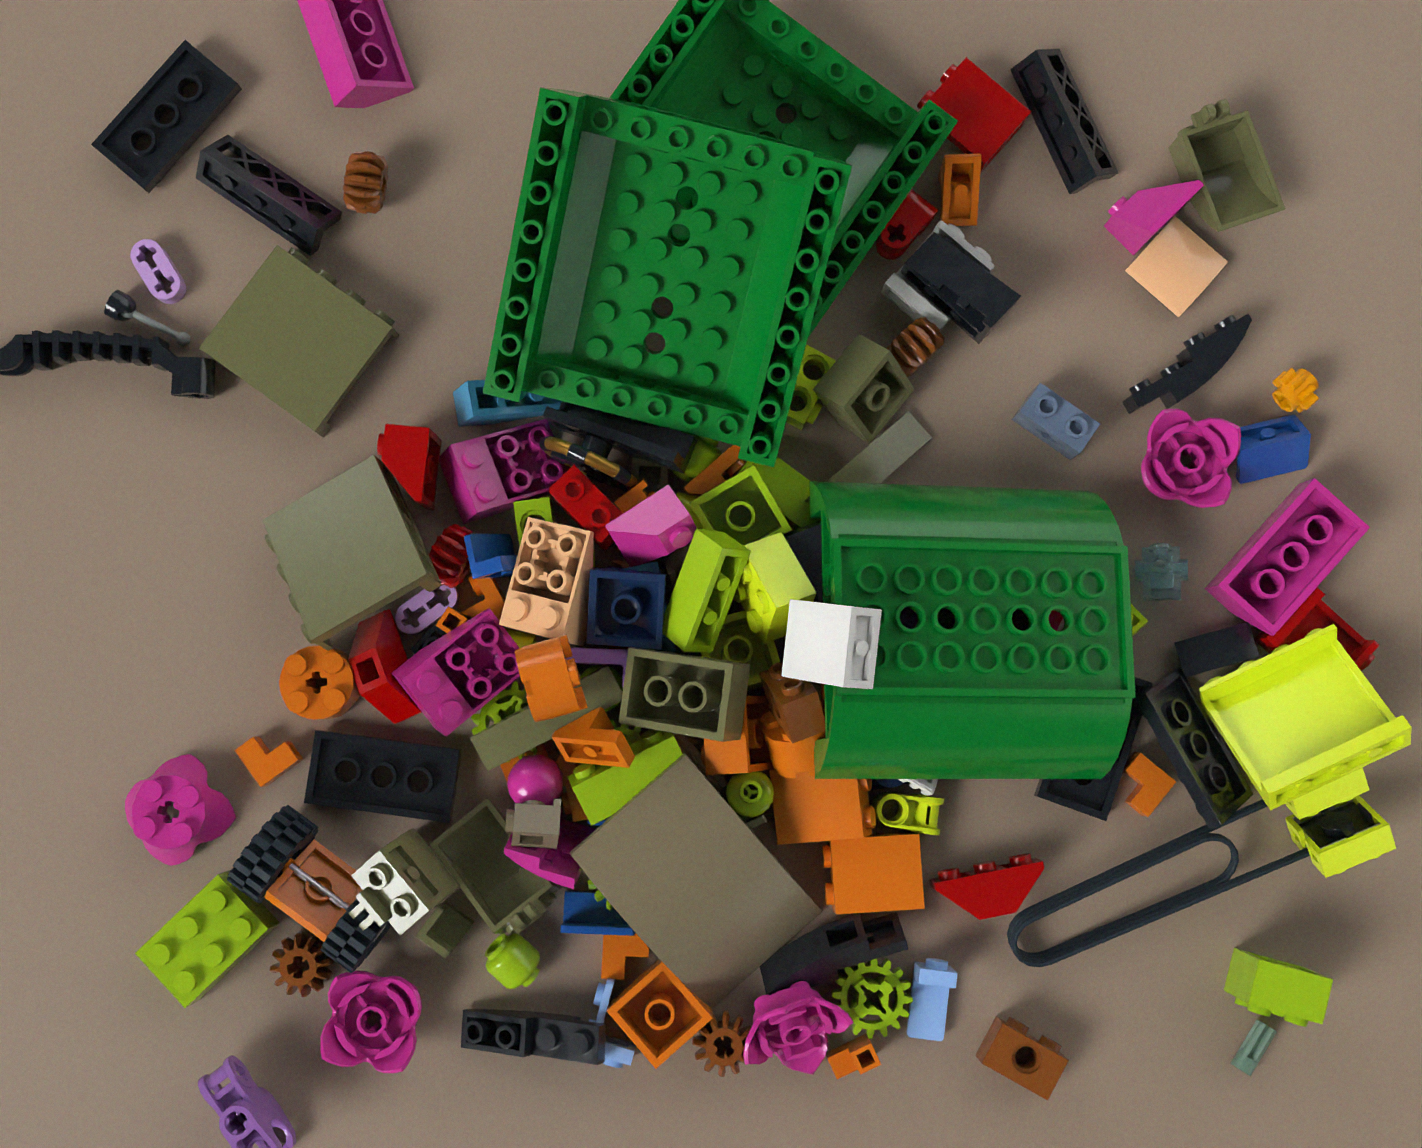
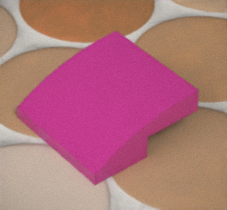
(551, 863)

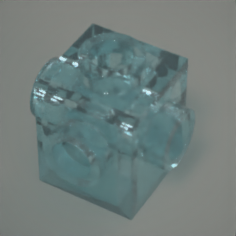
(1161, 572)

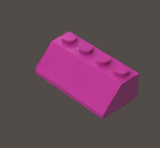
(356, 51)
(1287, 557)

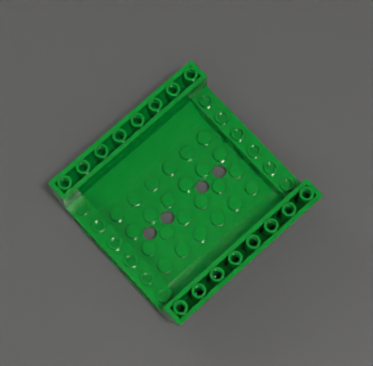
(748, 59)
(599, 251)
(983, 692)

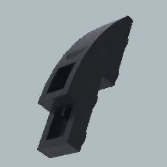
(1195, 366)
(832, 947)
(534, 1034)

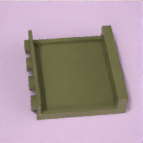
(299, 337)
(348, 550)

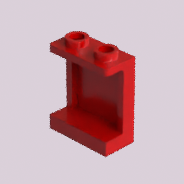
(984, 110)
(585, 505)
(1316, 614)

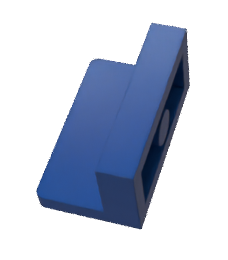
(1272, 448)
(490, 555)
(588, 916)

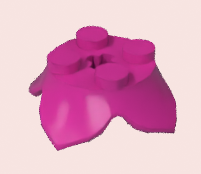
(1209, 443)
(202, 810)
(794, 1028)
(349, 1037)

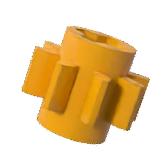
(1295, 390)

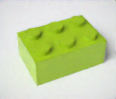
(206, 939)

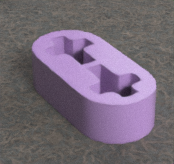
(164, 267)
(431, 615)

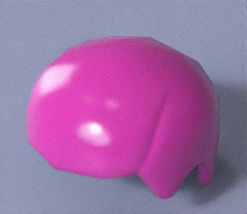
(535, 779)

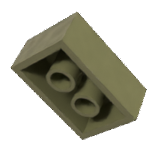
(684, 694)

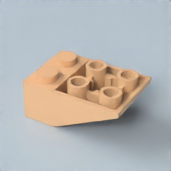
(550, 582)

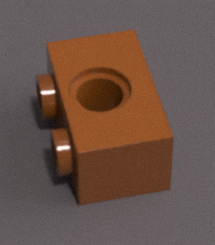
(793, 704)
(1036, 1074)

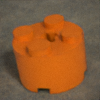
(550, 678)
(299, 683)
(787, 756)

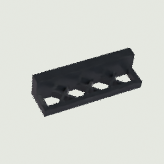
(1062, 119)
(261, 196)
(627, 435)

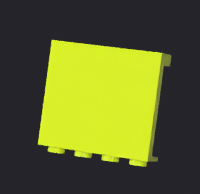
(1302, 717)

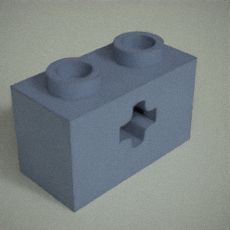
(1056, 421)

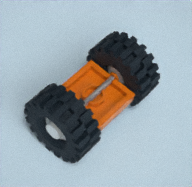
(307, 885)

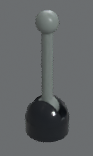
(123, 308)

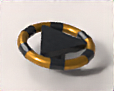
(590, 460)

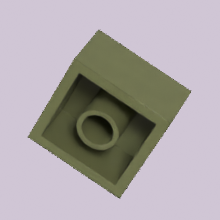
(864, 388)

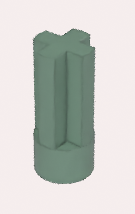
(1253, 1047)

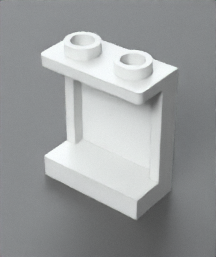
(911, 299)
(831, 644)

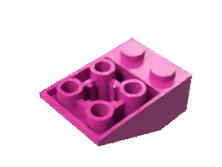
(499, 470)
(460, 671)

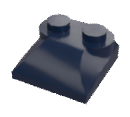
(626, 608)

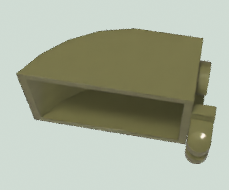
(1230, 163)
(402, 883)
(497, 887)

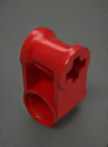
(906, 223)

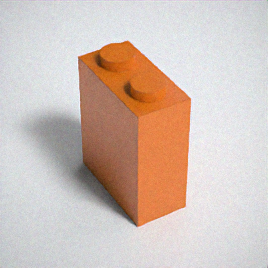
(821, 808)
(874, 873)

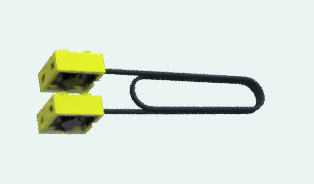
(1326, 824)

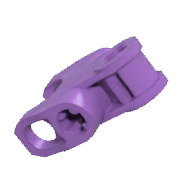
(244, 1108)

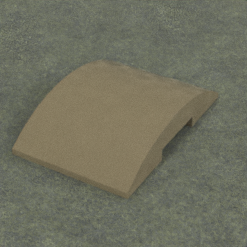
(695, 882)

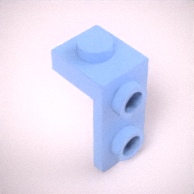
(930, 999)
(616, 1050)

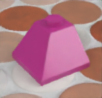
(1147, 211)
(652, 528)

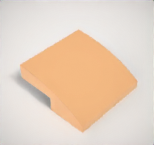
(1176, 266)

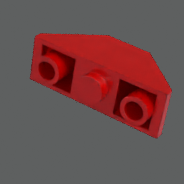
(373, 658)
(990, 888)

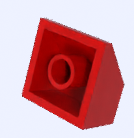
(412, 458)

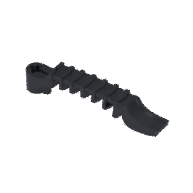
(190, 375)

